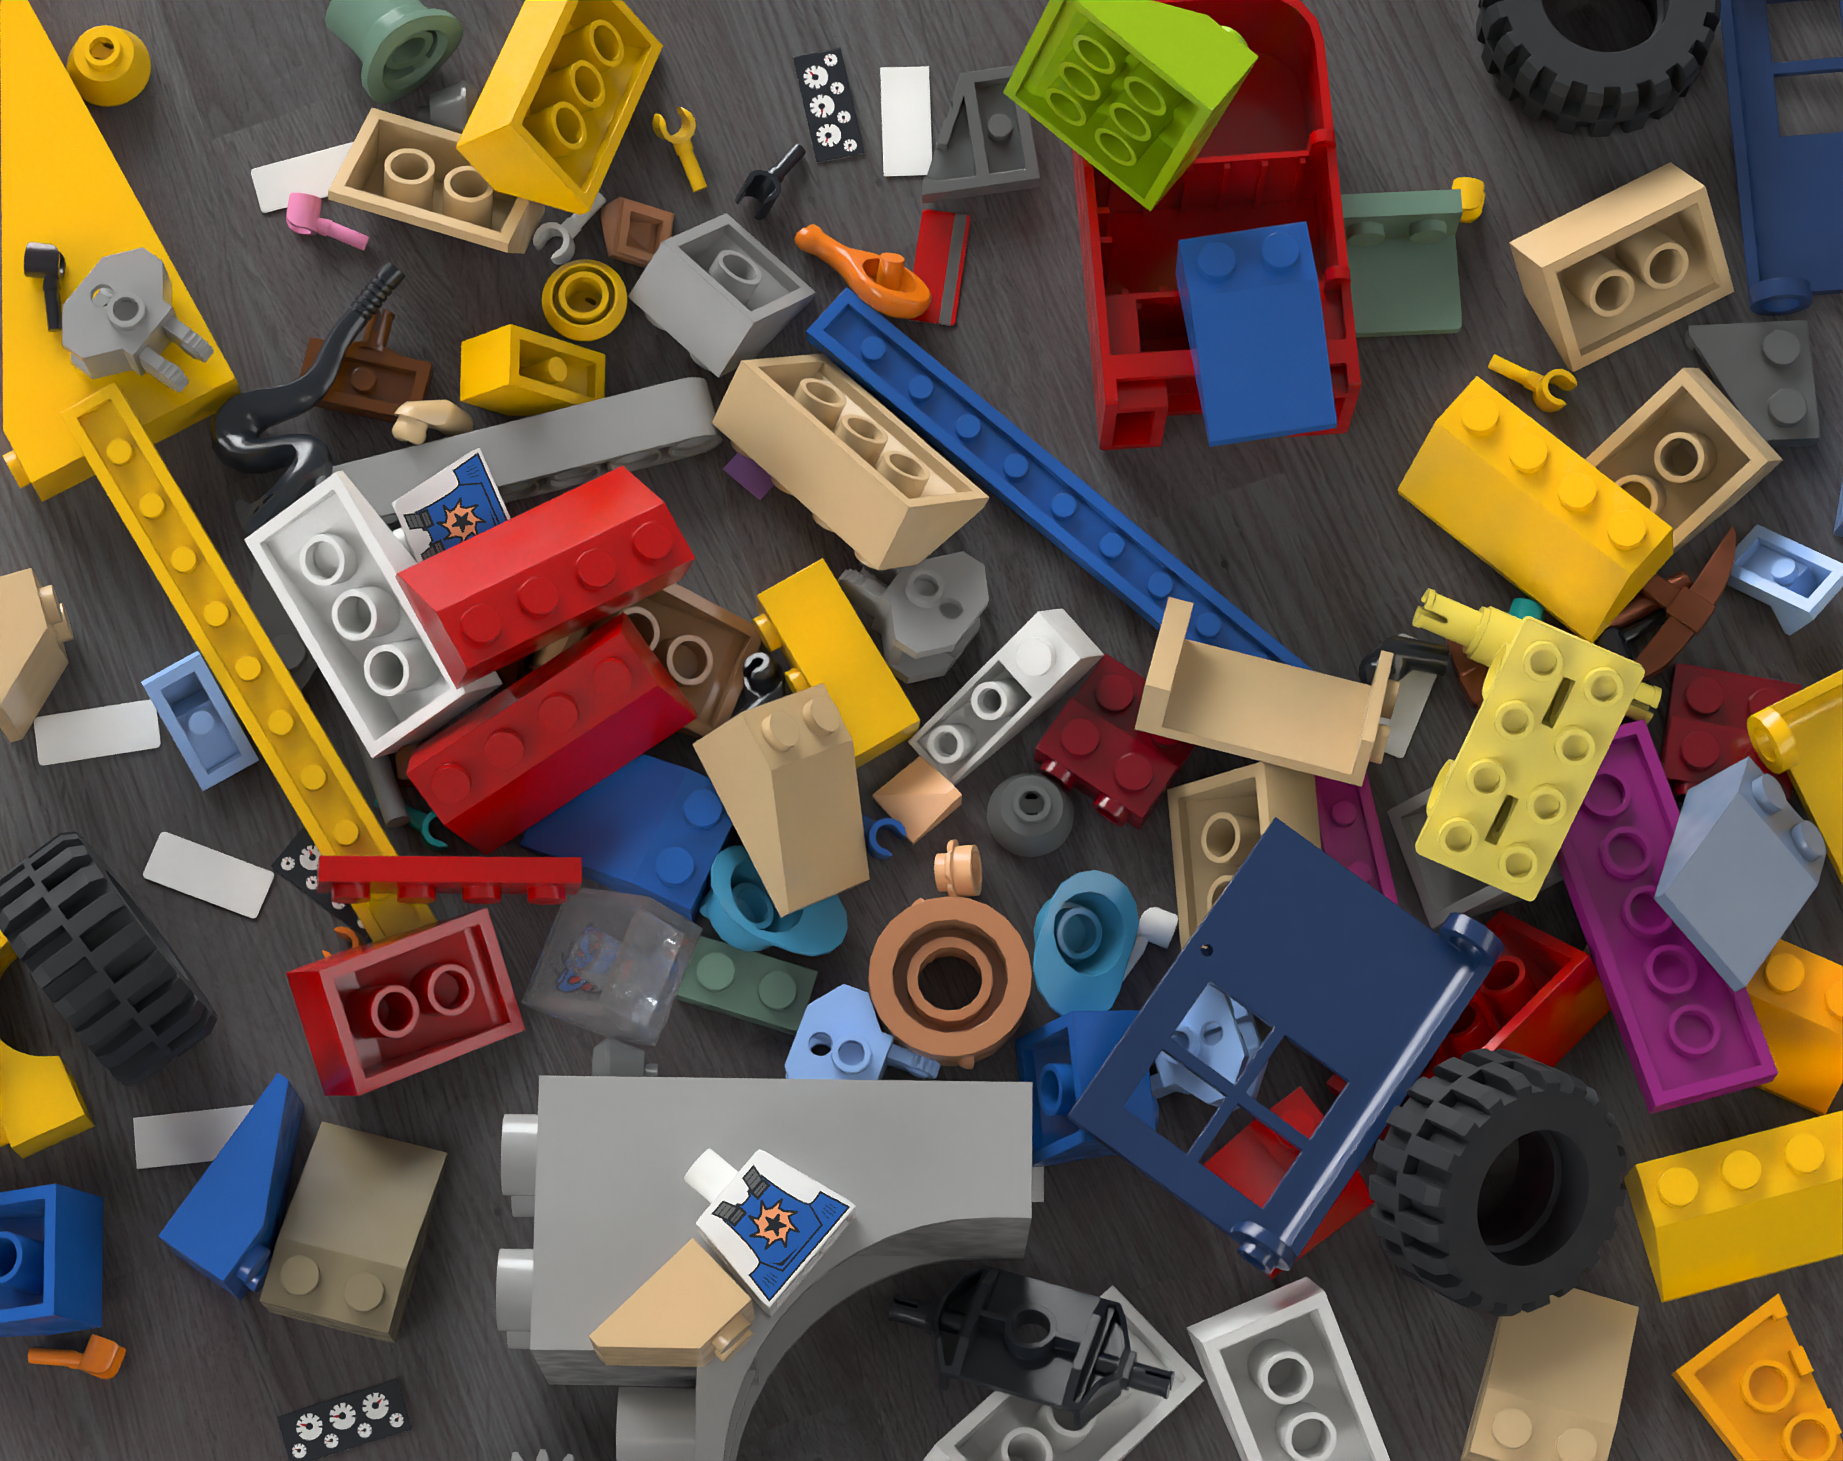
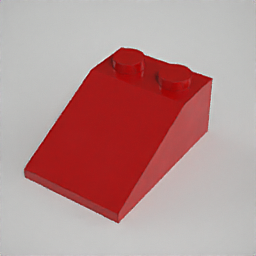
(405, 1003)

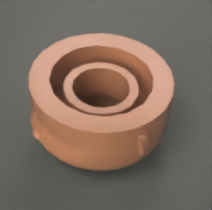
(958, 930)

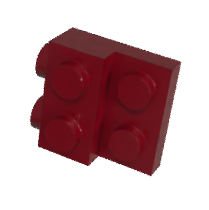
(1708, 724)
(1104, 755)

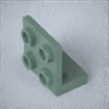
(1403, 261)

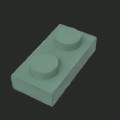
(748, 986)

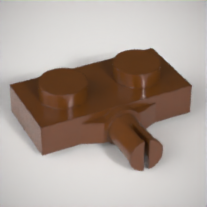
(372, 376)

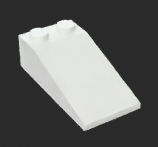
(338, 583)
(1287, 1379)
(1026, 1430)

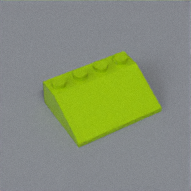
(1130, 86)

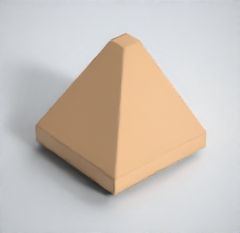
(918, 798)

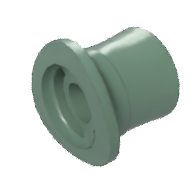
(395, 41)

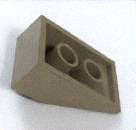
(354, 1232)

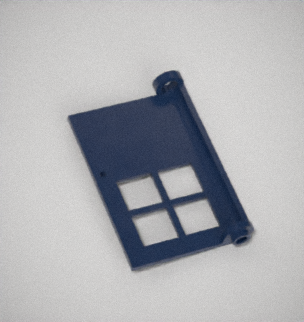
(1785, 183)
(1336, 978)

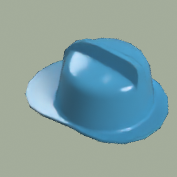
(749, 920)
(1084, 942)

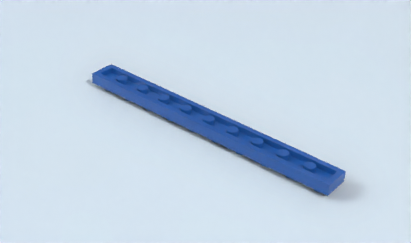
(1030, 478)

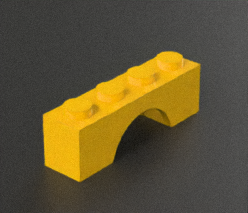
(36, 1094)

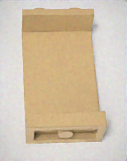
(1264, 705)

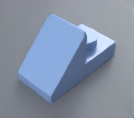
(1785, 576)
(200, 720)

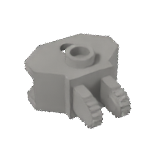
(128, 321)
(924, 612)

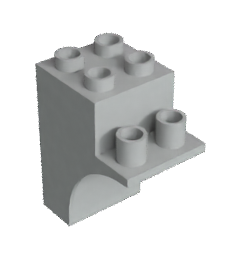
(602, 1172)

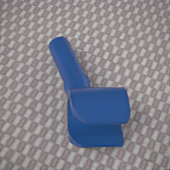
(871, 827)

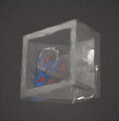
(613, 965)

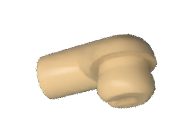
(441, 415)

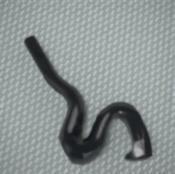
(247, 415)

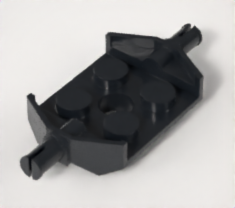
(1073, 1369)

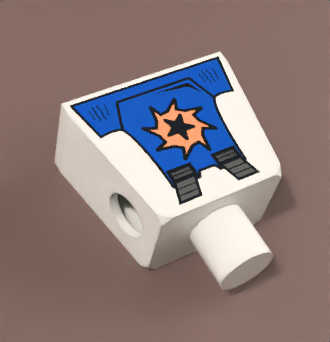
(449, 508)
(767, 1222)

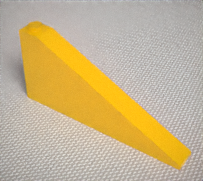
(72, 194)

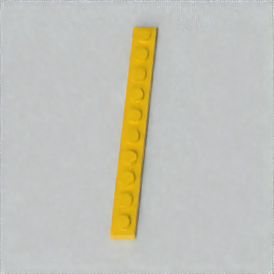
(235, 645)

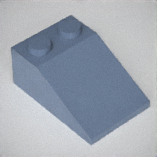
(1739, 869)

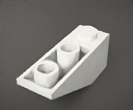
(1007, 694)

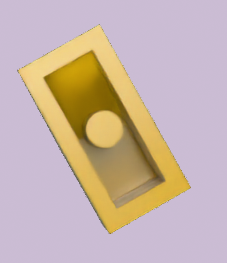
(528, 372)

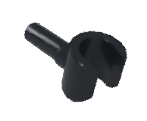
(767, 184)
(47, 263)
(1617, 639)

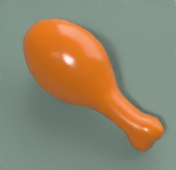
(873, 277)

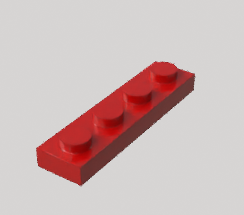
(422, 877)

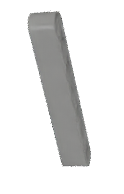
(555, 446)

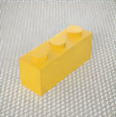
(829, 645)

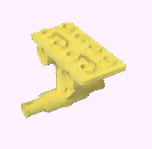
(1531, 747)

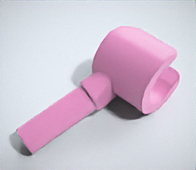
(304, 219)

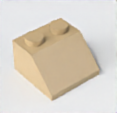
(30, 649)
(679, 1316)

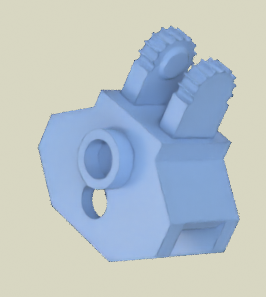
(1213, 1036)
(858, 1048)

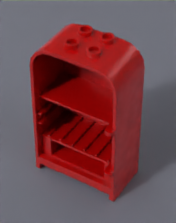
(1258, 169)

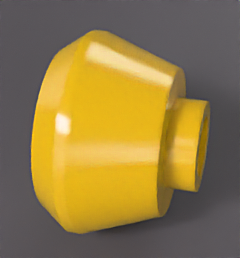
(109, 66)
(584, 300)

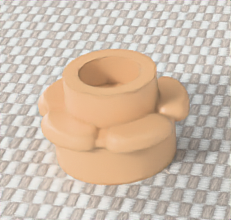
(959, 870)

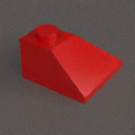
(1260, 1158)

